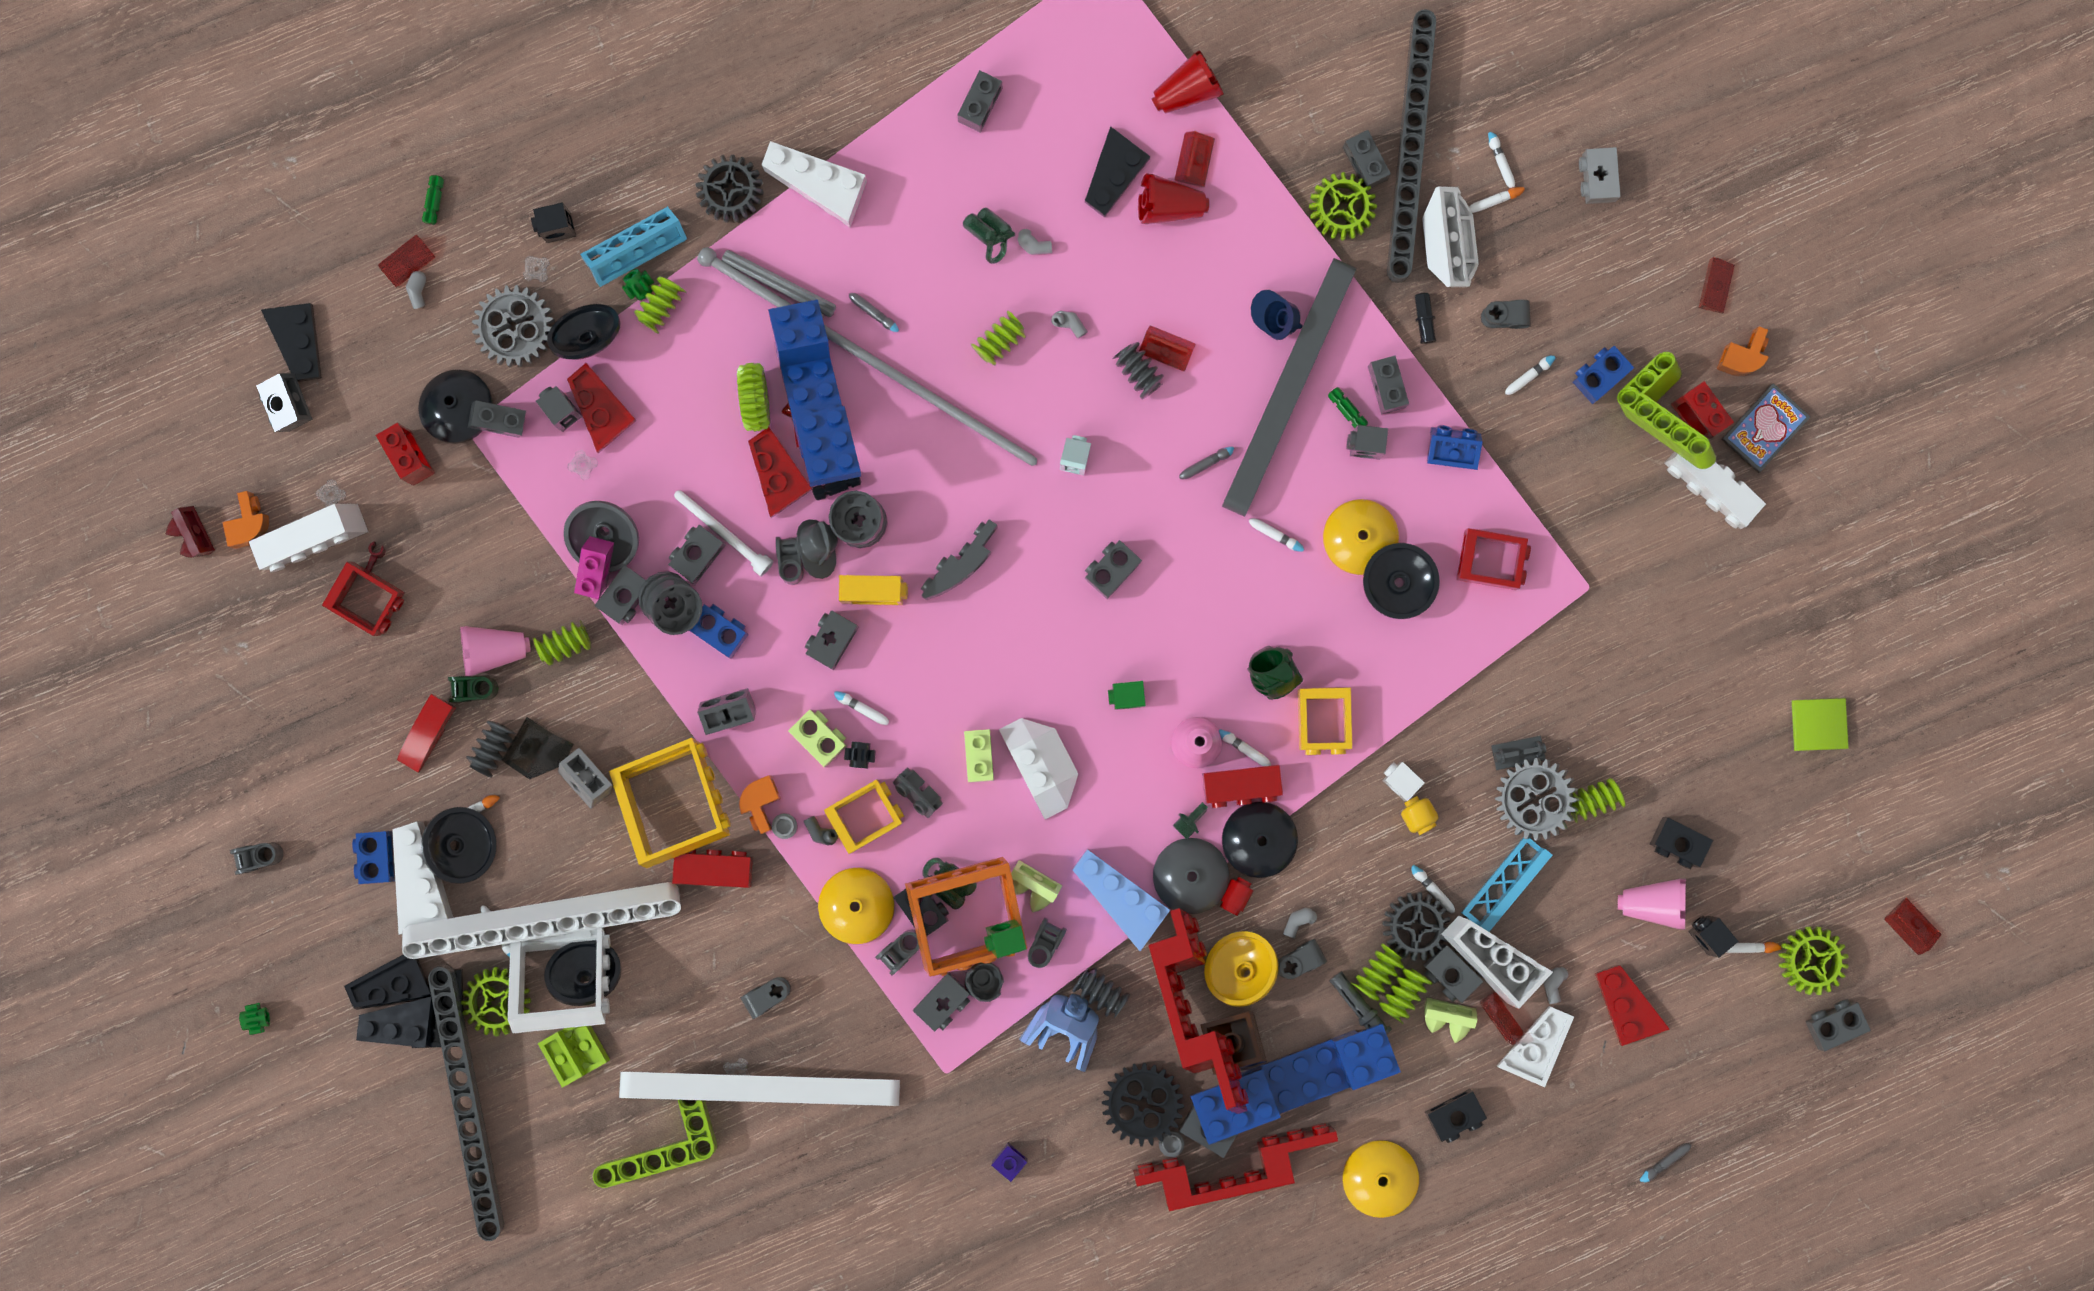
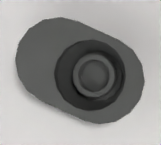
(817, 548)

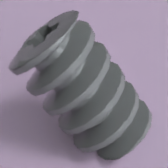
(1139, 370)
(490, 748)
(1101, 992)

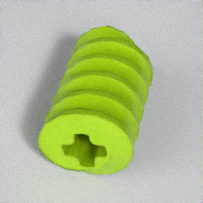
(658, 303)
(999, 339)
(562, 643)
(1597, 798)
(1379, 972)
(1405, 994)

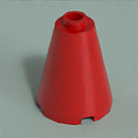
(1187, 86)
(1169, 201)

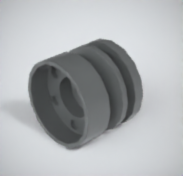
(844, 515)
(681, 609)

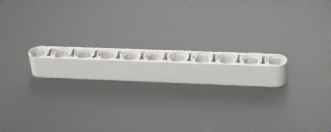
(540, 920)
(759, 1088)

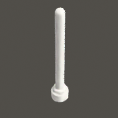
(759, 562)

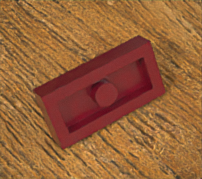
(189, 526)

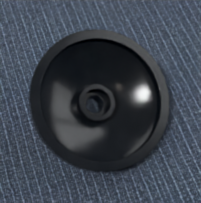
(583, 332)
(451, 421)
(1418, 576)
(1245, 828)
(474, 843)
(575, 965)

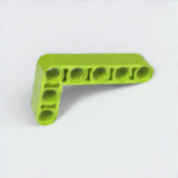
(1640, 405)
(665, 1152)

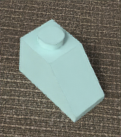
(1075, 455)

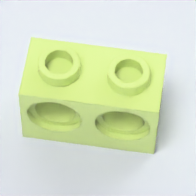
(813, 742)
(979, 755)

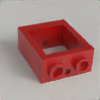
(1697, 412)
(400, 449)
(1467, 556)
(341, 588)

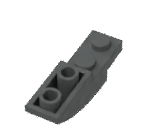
(954, 571)

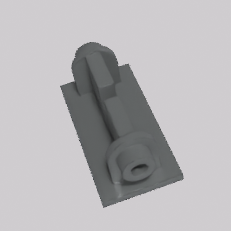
(1513, 752)
(908, 786)

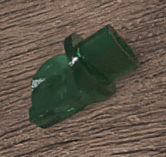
(1186, 824)

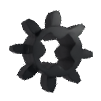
(859, 755)

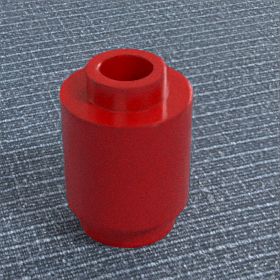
(1236, 896)

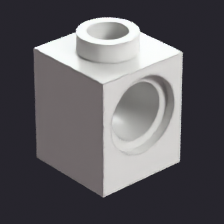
(1402, 780)

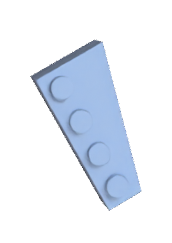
(1124, 901)

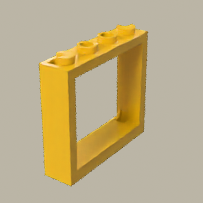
(633, 821)

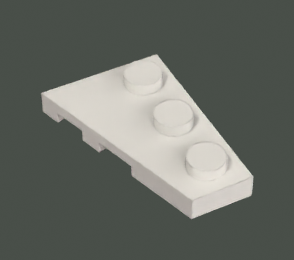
(1539, 1047)

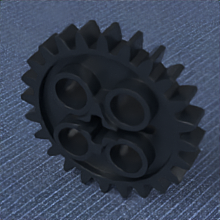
(1135, 1127)

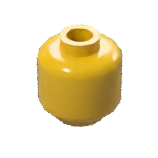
(1419, 815)

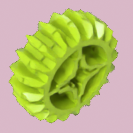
(1336, 198)
(753, 397)
(1819, 969)
(489, 992)

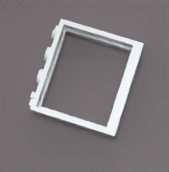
(557, 1019)

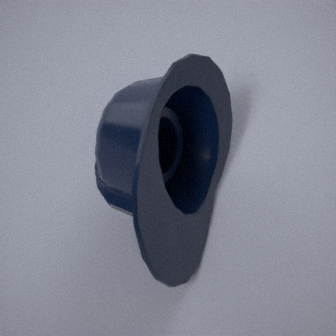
(1275, 314)

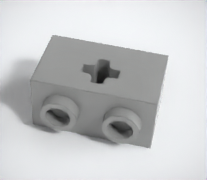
(1606, 163)
(584, 778)

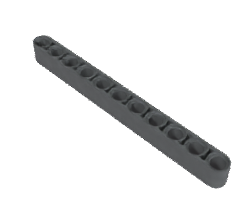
(1417, 135)
(1289, 387)
(462, 1114)

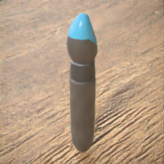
(887, 322)
(1207, 462)
(1651, 1173)

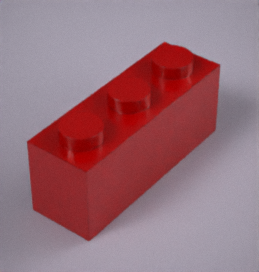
(1242, 785)
(713, 869)

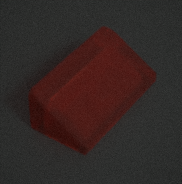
(1194, 158)
(406, 260)
(1716, 285)
(1167, 348)
(1913, 927)
(1502, 1018)

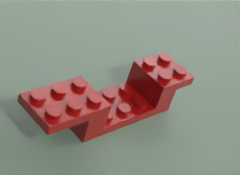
(1195, 1051)
(1274, 1160)

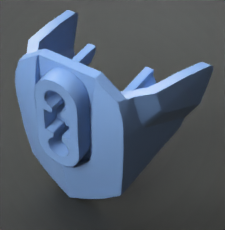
(1062, 1017)

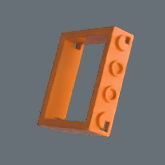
(953, 879)

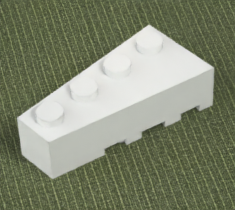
(817, 180)
(1719, 489)
(308, 536)
(418, 890)
(1497, 962)

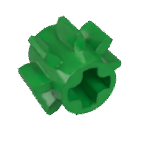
(637, 284)
(254, 1018)

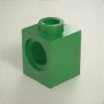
(1127, 695)
(1005, 938)

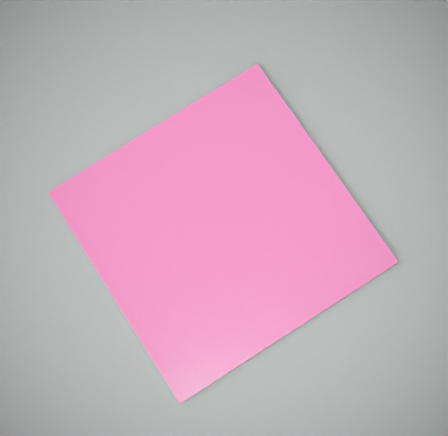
(1027, 625)

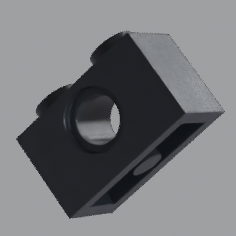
(553, 223)
(1696, 843)
(1712, 935)
(1441, 1116)

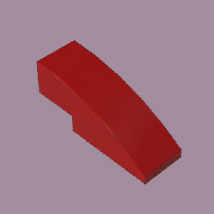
(425, 732)

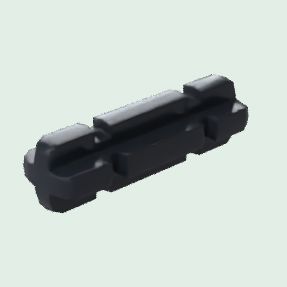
(835, 487)

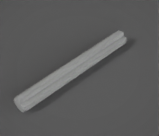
(776, 282)

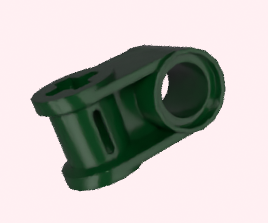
(468, 689)

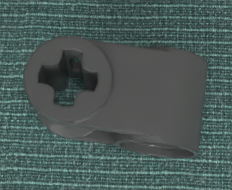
(1512, 314)
(789, 555)
(252, 857)
(1046, 942)
(898, 953)
(1305, 958)
(762, 997)

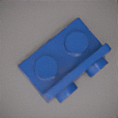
(1454, 447)

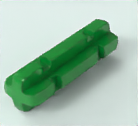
(432, 199)
(1347, 408)

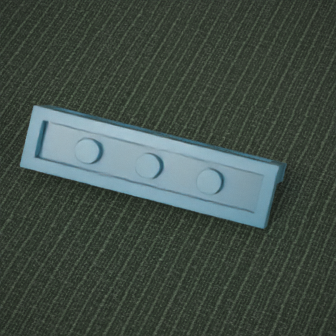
(635, 248)
(1514, 890)

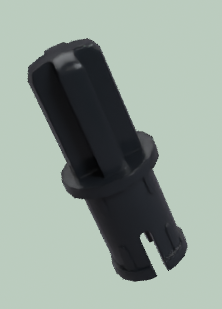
(1425, 318)

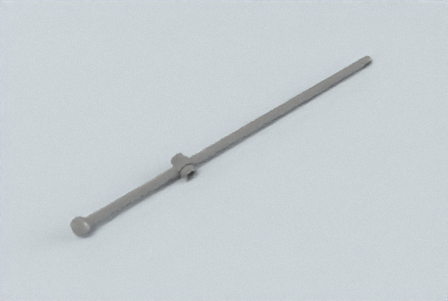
(708, 258)

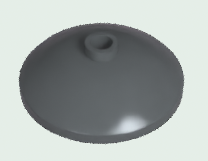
(588, 521)
(1172, 870)

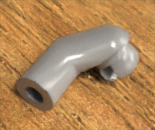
(1031, 245)
(414, 288)
(1069, 320)
(1297, 919)
(1553, 982)

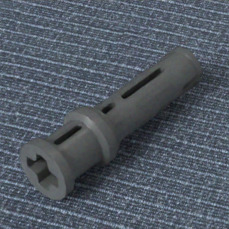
(1367, 1016)

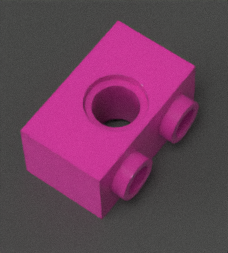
(594, 567)

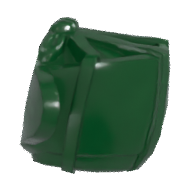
(1274, 672)

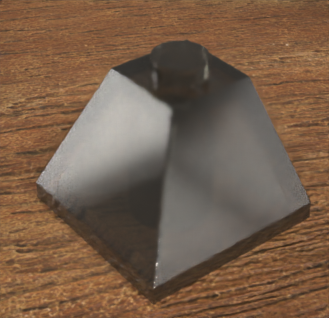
(536, 750)

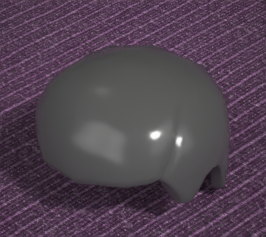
(984, 981)

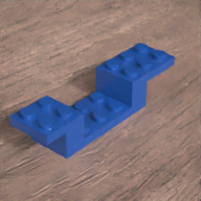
(813, 393)
(1298, 1079)

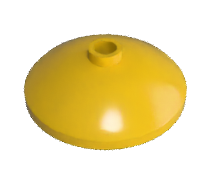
(1342, 531)
(874, 900)
(1230, 961)
(1365, 1168)

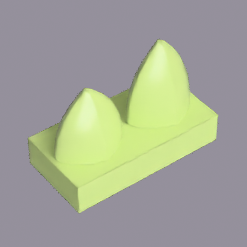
(1043, 888)
(1460, 1017)

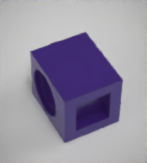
(1009, 1162)

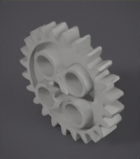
(505, 304)
(1547, 819)

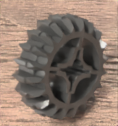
(739, 189)
(1417, 914)

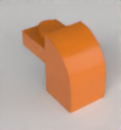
(1743, 361)
(250, 526)
(755, 797)

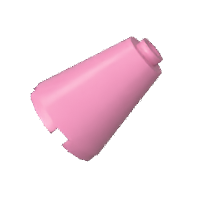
(491, 648)
(1184, 742)
(1656, 903)

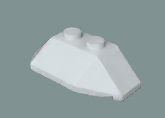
(1450, 237)
(1042, 764)

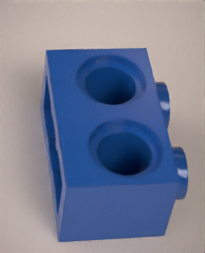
(1605, 377)
(715, 635)
(381, 857)

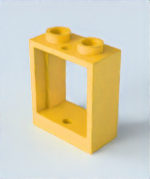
(872, 590)
(1324, 693)
(842, 830)

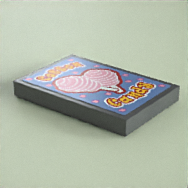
(1765, 428)

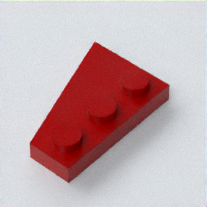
(600, 408)
(777, 472)
(1627, 1006)

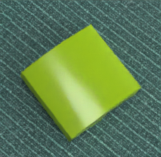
(1819, 724)
(573, 1053)

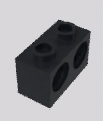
(927, 904)

